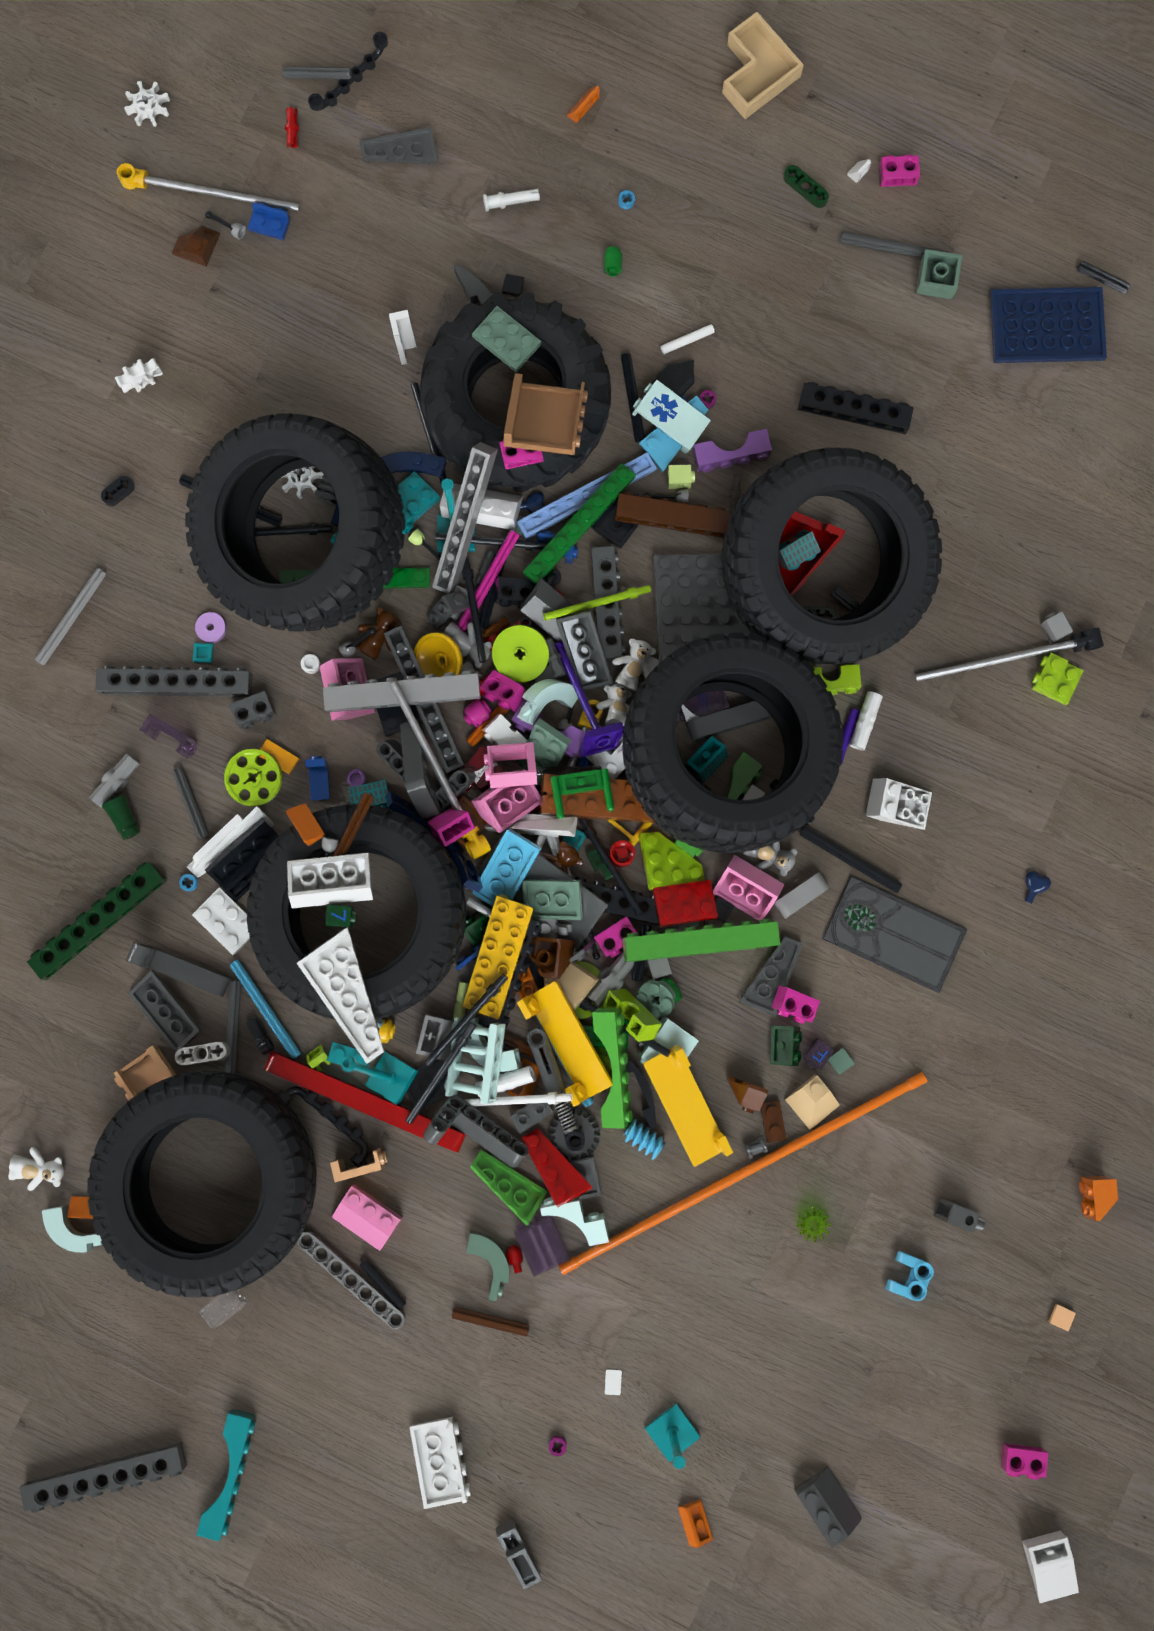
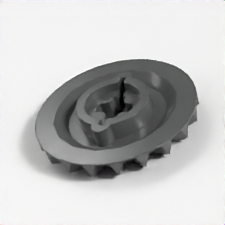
(589, 1129)

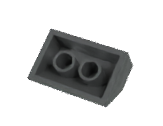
(828, 1506)

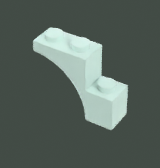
(592, 1225)

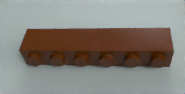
(671, 515)

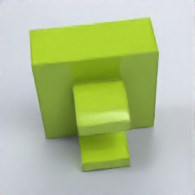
(316, 1057)

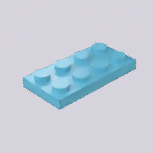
(507, 867)

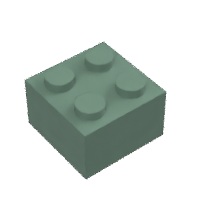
(939, 274)

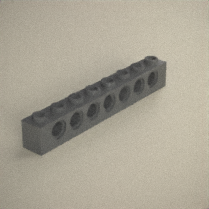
(106, 686)
(429, 712)
(32, 1490)

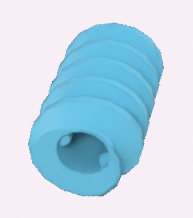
(644, 1139)

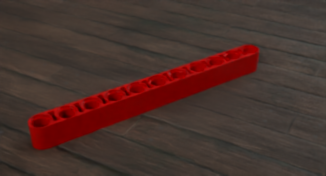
(357, 1098)

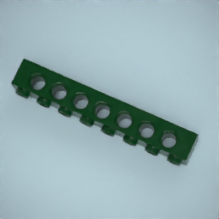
(153, 881)

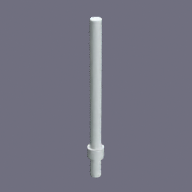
(550, 1098)

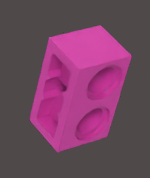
(899, 175)
(521, 458)
(505, 688)
(614, 933)
(795, 1003)
(1025, 1456)

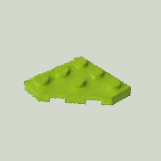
(667, 863)

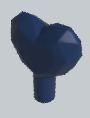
(533, 502)
(1036, 884)

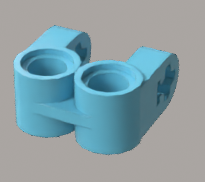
(913, 1279)

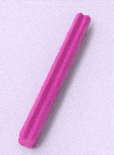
(490, 576)

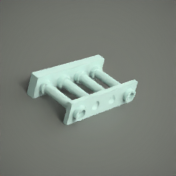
(489, 1072)

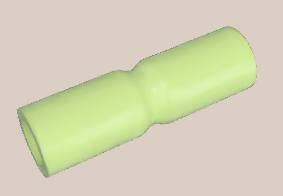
(459, 1011)

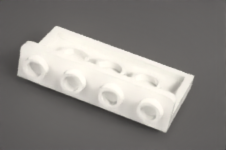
(439, 1462)

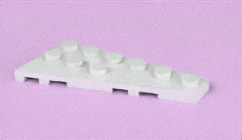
(340, 984)

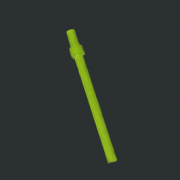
(630, 593)

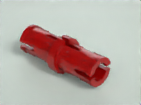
(292, 127)

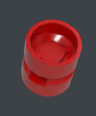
(622, 853)

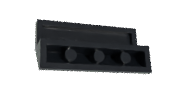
(237, 865)

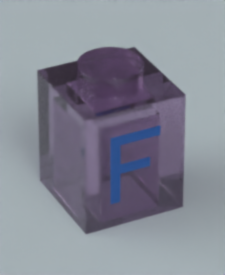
(818, 1054)

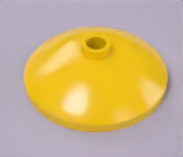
(431, 653)

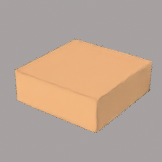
(1062, 1317)

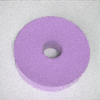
(205, 621)

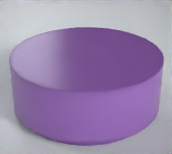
(356, 778)

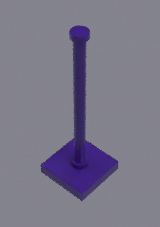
(599, 738)

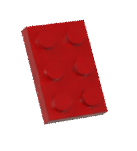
(685, 903)

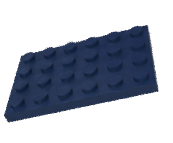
(1048, 325)

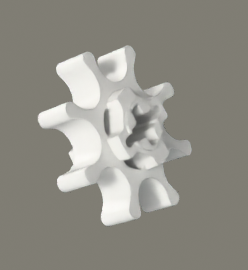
(147, 103)
(138, 375)
(305, 481)

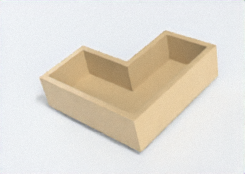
(766, 69)

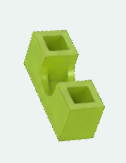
(848, 679)
(642, 1023)

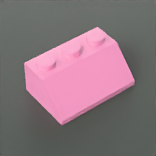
(341, 672)
(506, 805)
(748, 888)
(366, 1217)

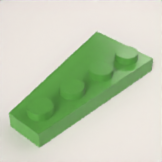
(510, 1186)

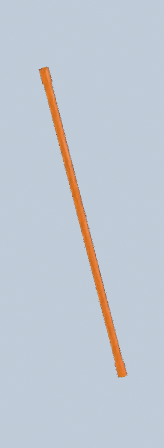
(910, 1084)

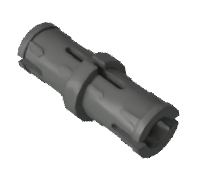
(555, 660)

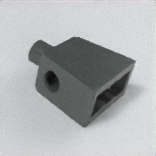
(958, 1216)

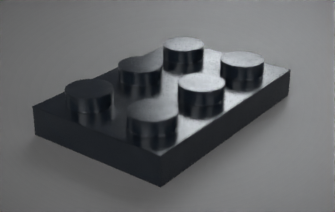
(393, 716)

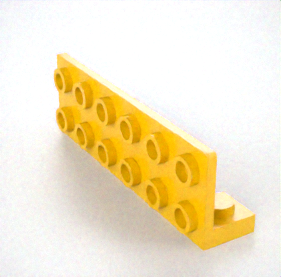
(498, 953)
(568, 1040)
(686, 1106)

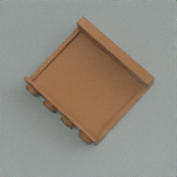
(544, 417)

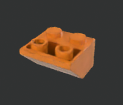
(1098, 1196)

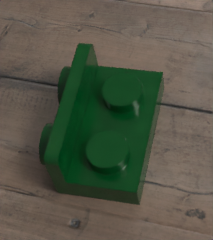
(476, 927)
(785, 1045)

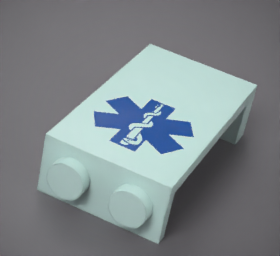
(671, 415)

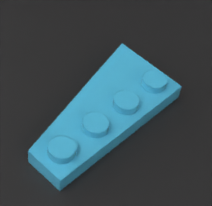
(661, 446)

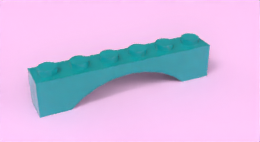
(236, 1432)

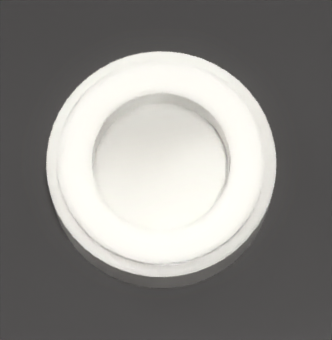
(310, 663)

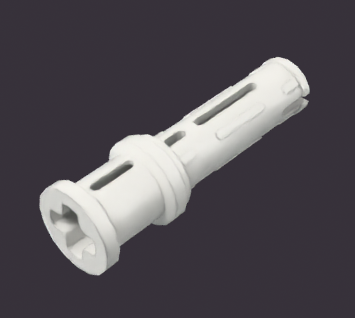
(502, 200)

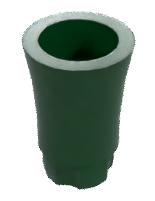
(122, 817)

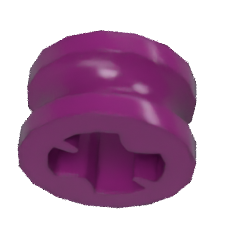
(711, 395)
(563, 1446)

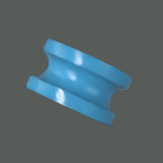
(624, 194)
(186, 888)

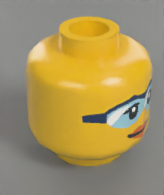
(386, 1029)

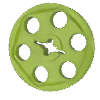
(261, 779)

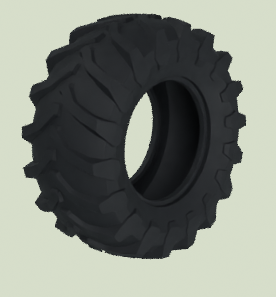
(460, 360)

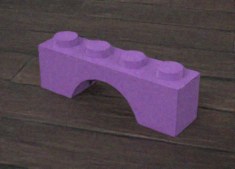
(709, 456)
(573, 733)

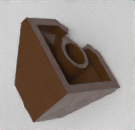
(197, 245)
(552, 956)
(747, 1094)

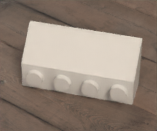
(496, 510)
(329, 880)

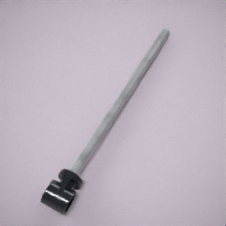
(1089, 639)

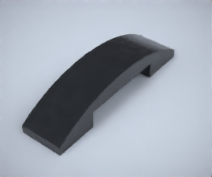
(649, 1112)

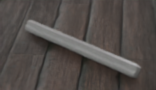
(70, 616)

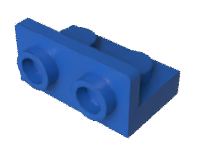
(269, 221)

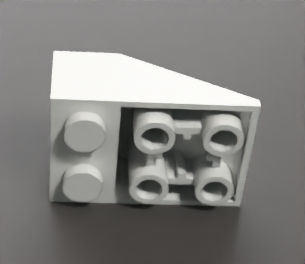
(898, 803)
(1051, 1566)

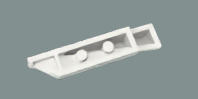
(543, 825)
(224, 839)

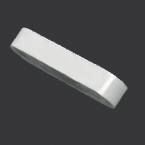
(194, 1050)

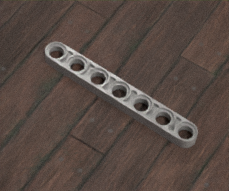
(355, 1289)

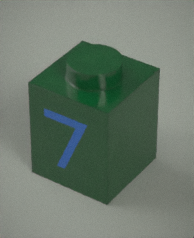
(340, 916)

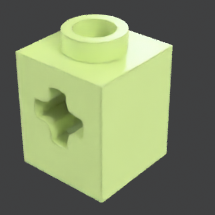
(680, 476)

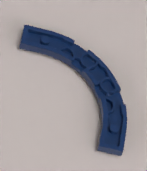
(408, 462)
(466, 869)

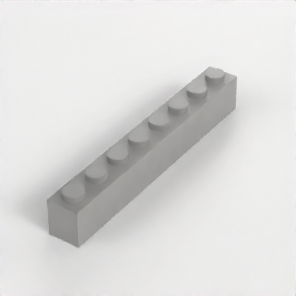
(464, 517)
(416, 691)

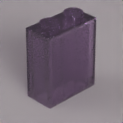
(541, 1244)

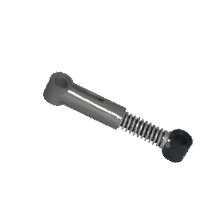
(554, 1083)

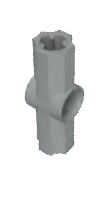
(114, 780)
(609, 979)

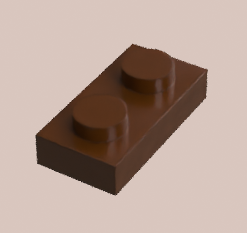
(773, 1121)

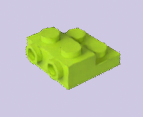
(1056, 678)

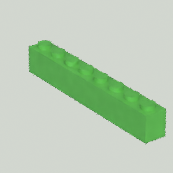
(700, 942)

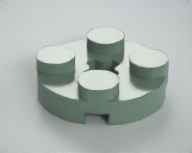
(665, 993)

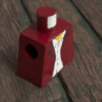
(478, 765)

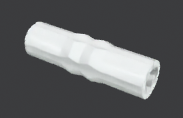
(866, 720)
(513, 1079)

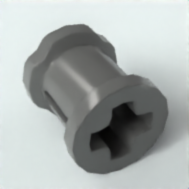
(755, 1147)

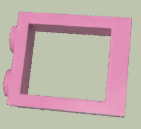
(511, 752)

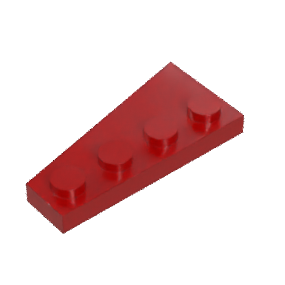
(556, 1171)

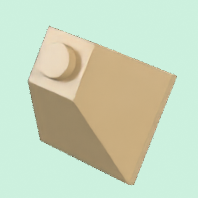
(812, 1101)

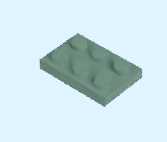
(506, 339)
(548, 744)
(554, 899)

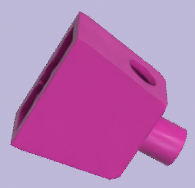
(448, 828)

